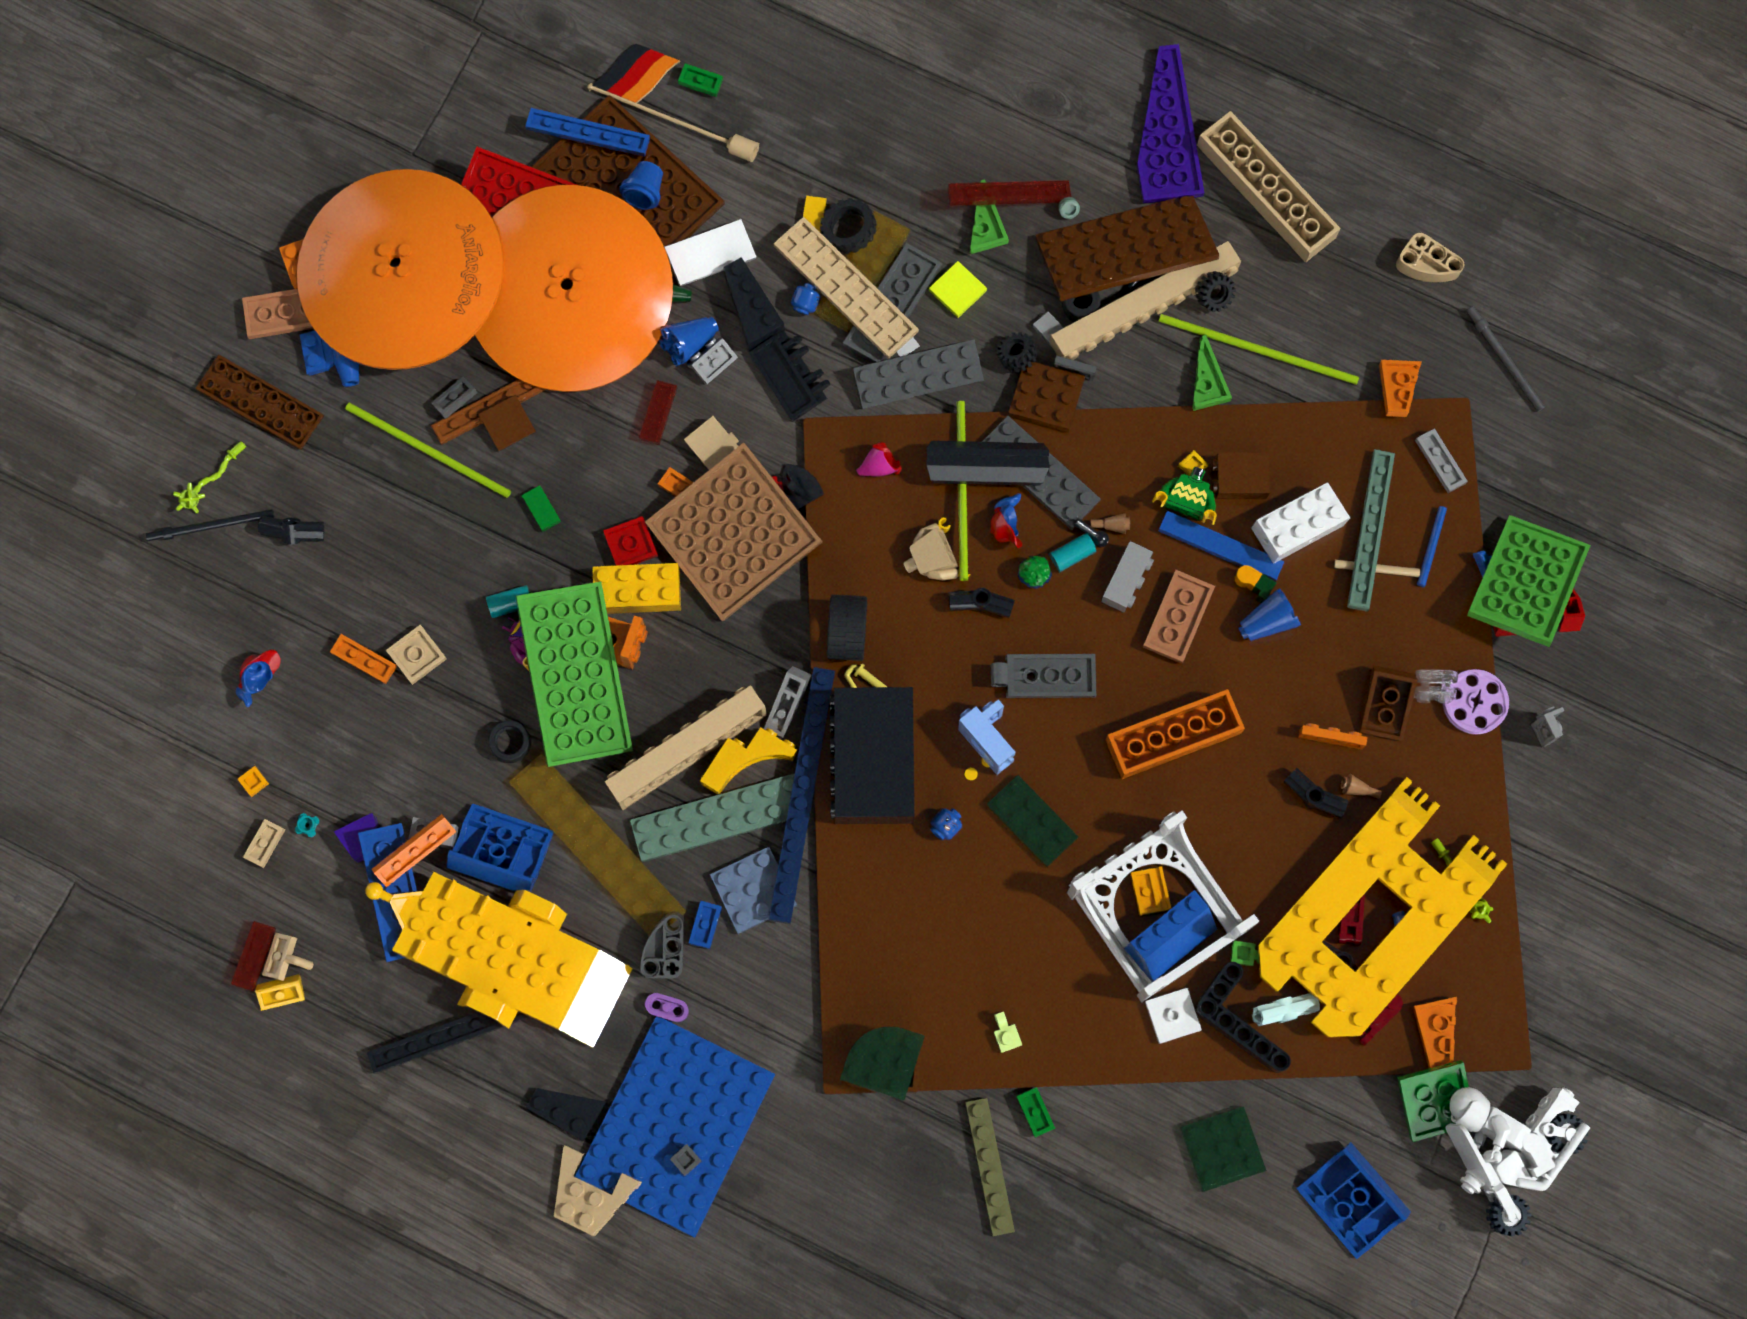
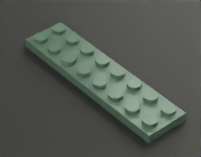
(713, 818)

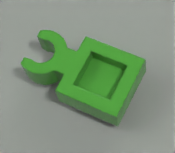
(1244, 953)

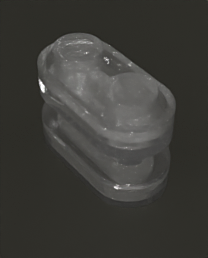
(1443, 694)

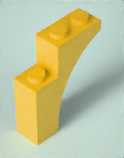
(734, 757)

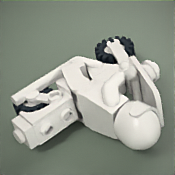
(1527, 1163)

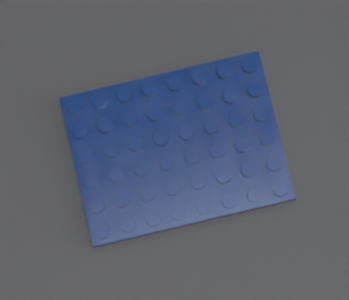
(673, 1097)

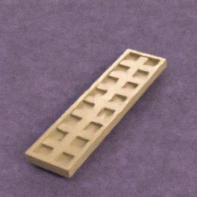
(846, 287)

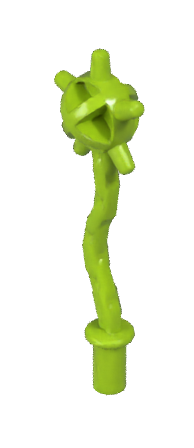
(190, 498)
(1481, 908)

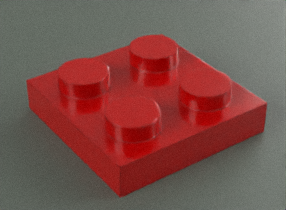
(630, 542)

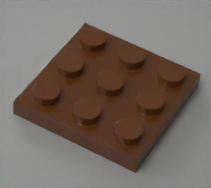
(1047, 396)

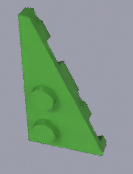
(987, 229)
(1209, 382)

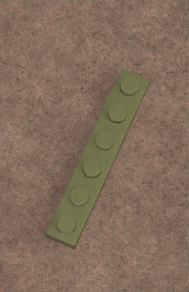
(989, 1167)

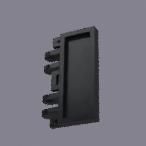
(786, 372)

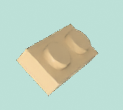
(264, 843)

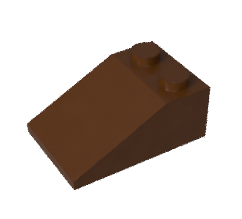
(1388, 703)

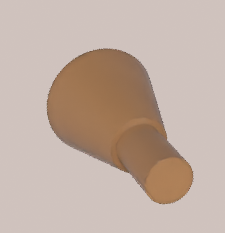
(1117, 523)
(1353, 786)

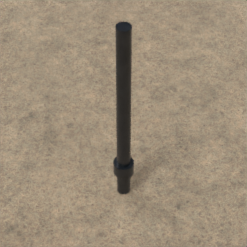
(169, 532)

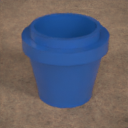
(643, 186)

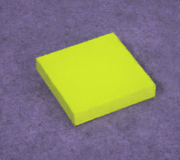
(957, 289)

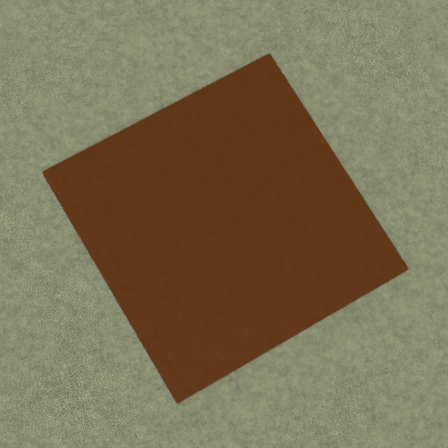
(976, 922)

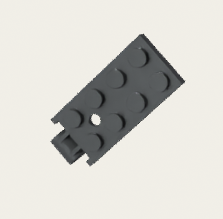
(1054, 675)

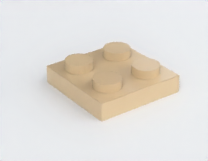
(416, 654)

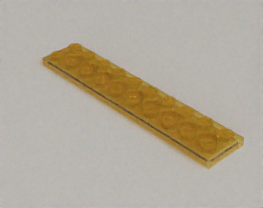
(595, 844)

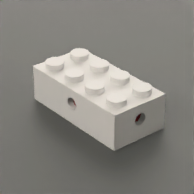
(1300, 522)

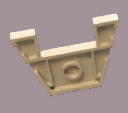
(584, 1203)

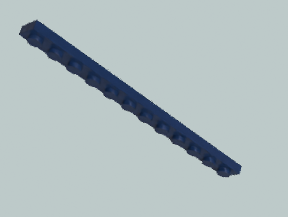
(801, 796)

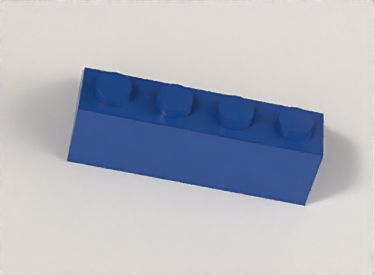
(1172, 936)

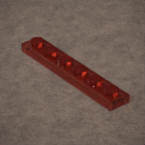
(1008, 192)

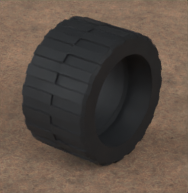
(846, 627)

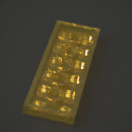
(871, 262)

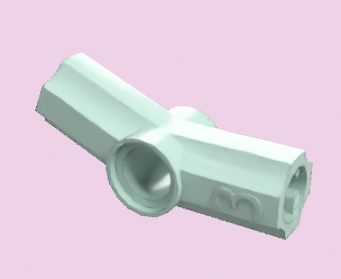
(1285, 1009)

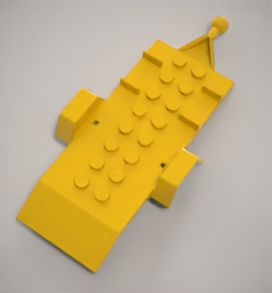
(498, 949)

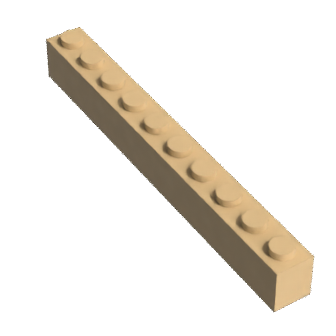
(1139, 305)

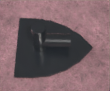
(800, 485)

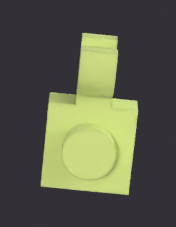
(1006, 1036)

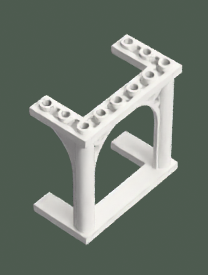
(1175, 839)

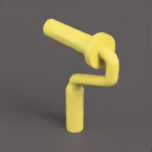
(864, 674)

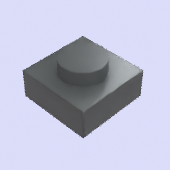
(686, 1160)

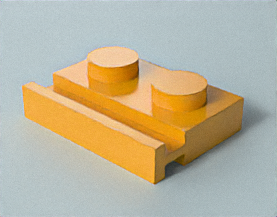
(1150, 891)

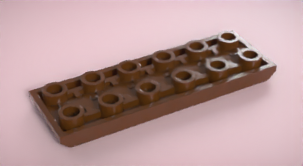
(259, 402)

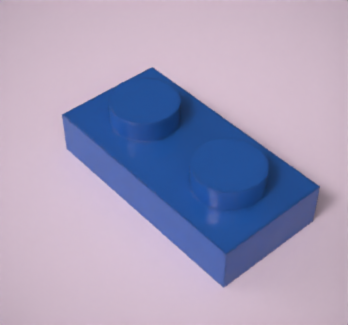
(705, 925)

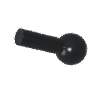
(1099, 538)

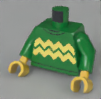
(1189, 496)

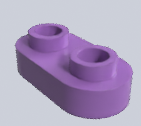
(667, 1007)

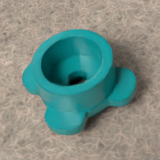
(303, 820)

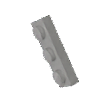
(1441, 460)

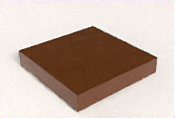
(507, 423)

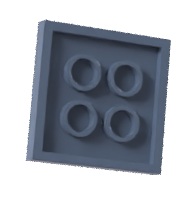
(748, 889)

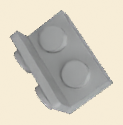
(712, 359)
(1547, 727)

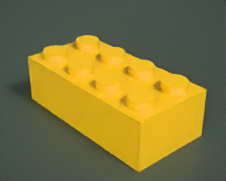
(640, 587)

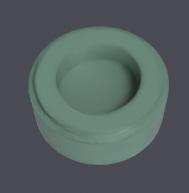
(1068, 208)

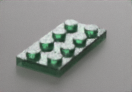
(1032, 821)

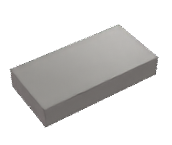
(1047, 326)

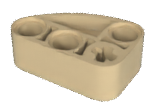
(1423, 265)

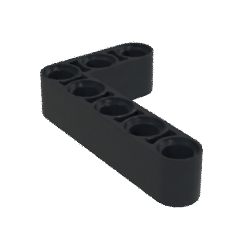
(1236, 1023)

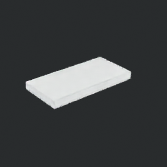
(709, 252)

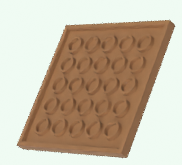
(733, 532)

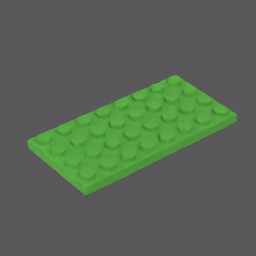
(574, 673)

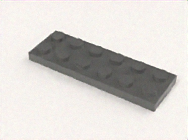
(904, 288)
(918, 374)
(1062, 490)

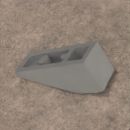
(787, 700)

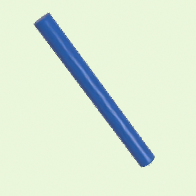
(1431, 546)

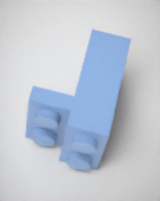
(984, 738)

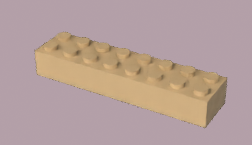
(1268, 186)
(685, 747)

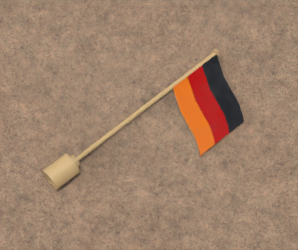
(637, 75)

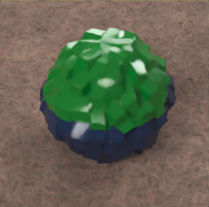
(1034, 572)

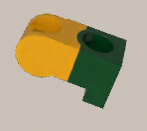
(1254, 581)

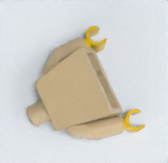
(933, 553)

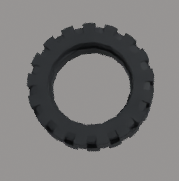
(844, 208)

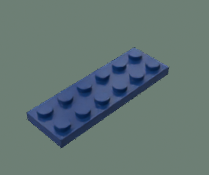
(375, 847)

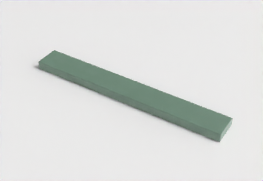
(1370, 530)

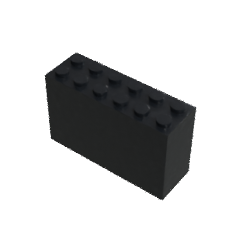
(872, 755)

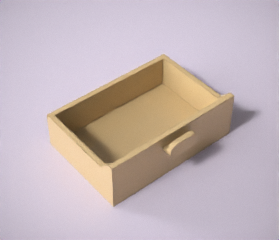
(711, 442)

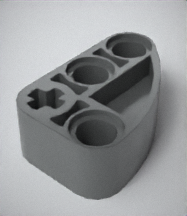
(658, 951)

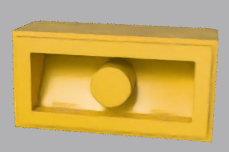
(280, 992)

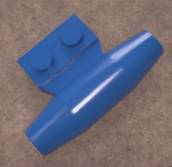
(321, 357)

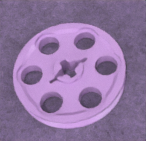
(1481, 710)

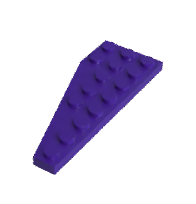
(1168, 149)

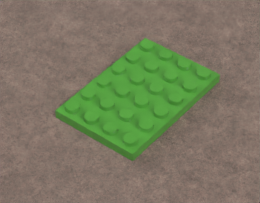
(1529, 581)

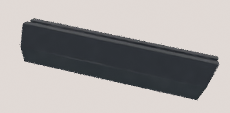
(987, 462)

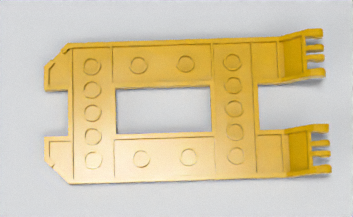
(1436, 906)

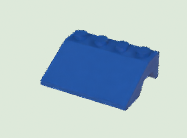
(500, 849)
(1353, 1200)

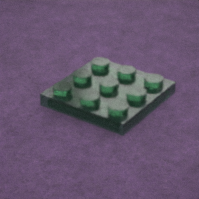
(1223, 1149)

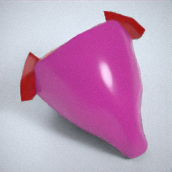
(879, 462)

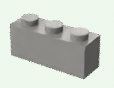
(1128, 577)

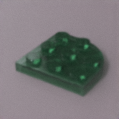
(884, 1061)

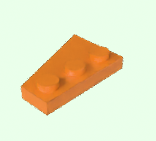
(1398, 385)
(1436, 1030)

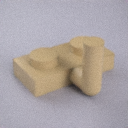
(281, 956)

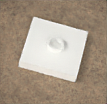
(1173, 1015)

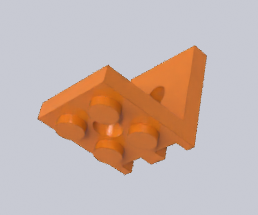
(628, 640)

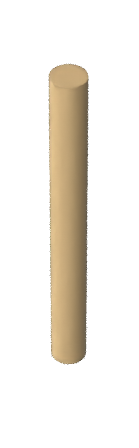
(1386, 569)

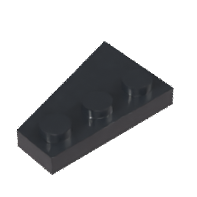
(566, 1111)

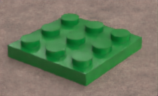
(1428, 1097)

